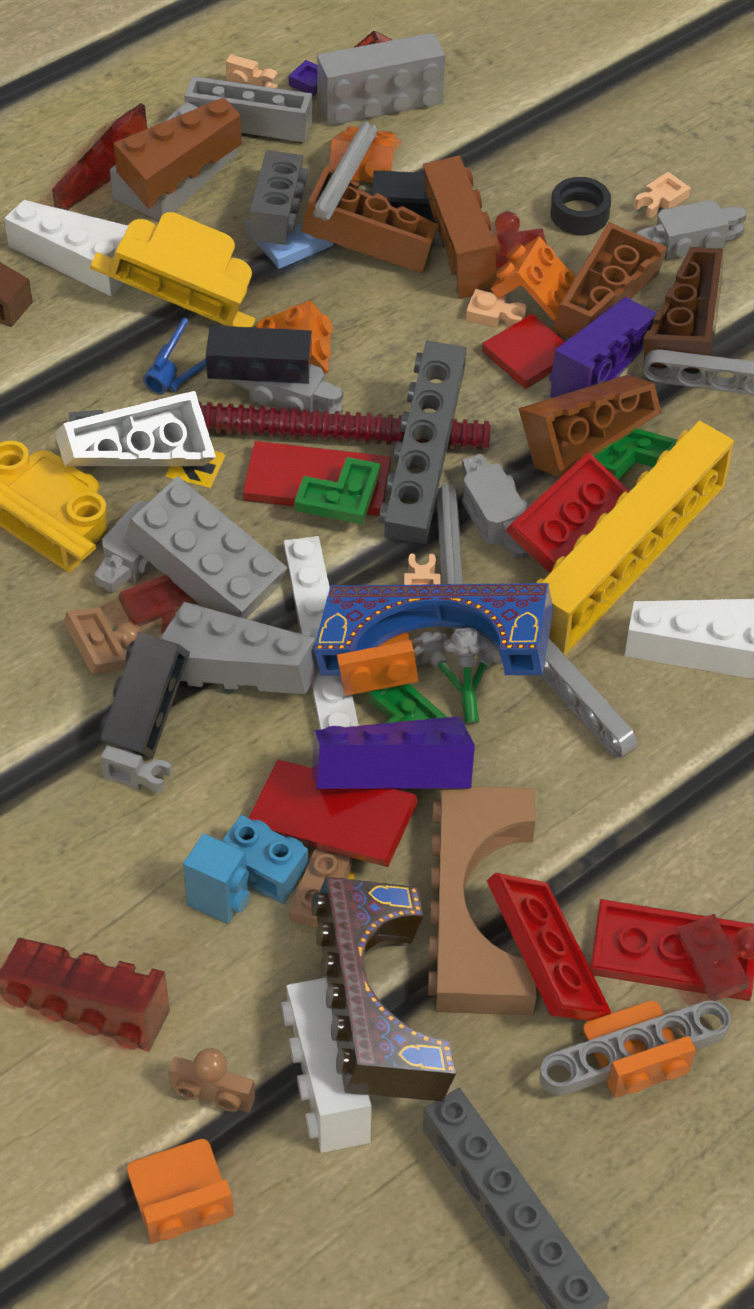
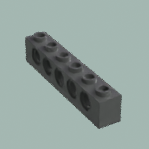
(413, 521)
(510, 1206)

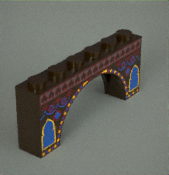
(374, 1047)

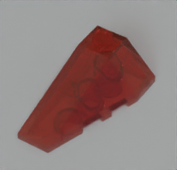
(94, 162)

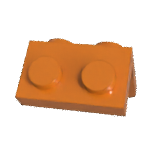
(378, 156)
(538, 272)
(305, 317)
(379, 666)
(643, 1066)
(180, 1190)

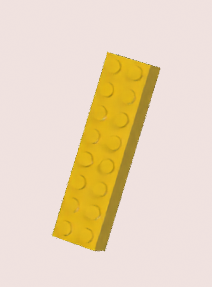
(636, 532)

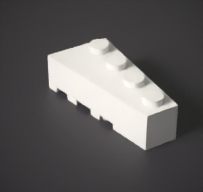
(65, 241)
(142, 435)
(695, 634)
(335, 1117)

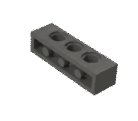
(277, 197)

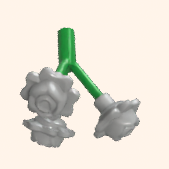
(465, 644)

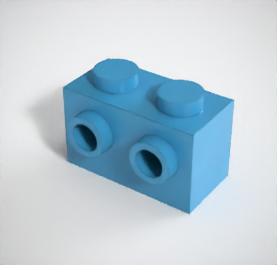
(272, 860)
(216, 878)

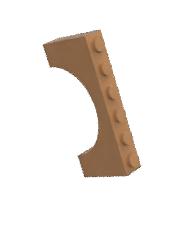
(470, 969)

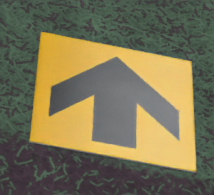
(198, 475)

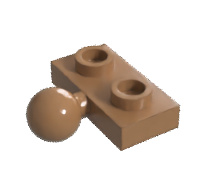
(98, 642)
(320, 865)
(209, 1080)

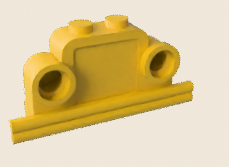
(183, 266)
(50, 505)

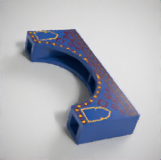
(508, 615)

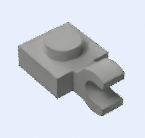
(128, 769)

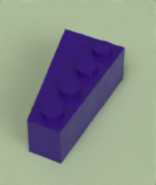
(601, 348)
(394, 755)

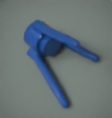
(163, 372)

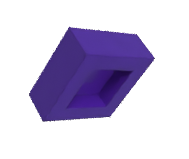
(305, 78)

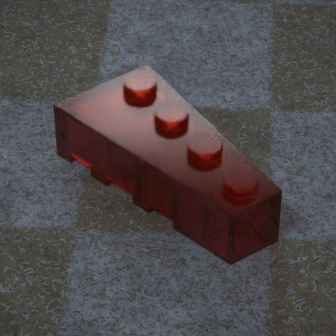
(87, 992)

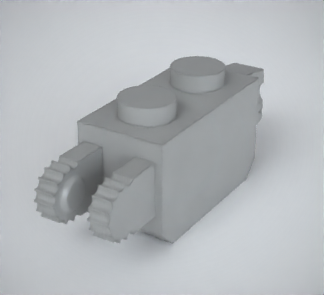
(695, 226)
(310, 396)
(492, 502)
(120, 560)

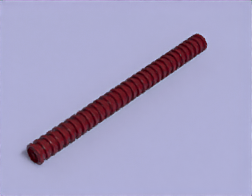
(330, 425)

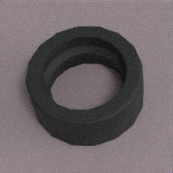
(580, 221)

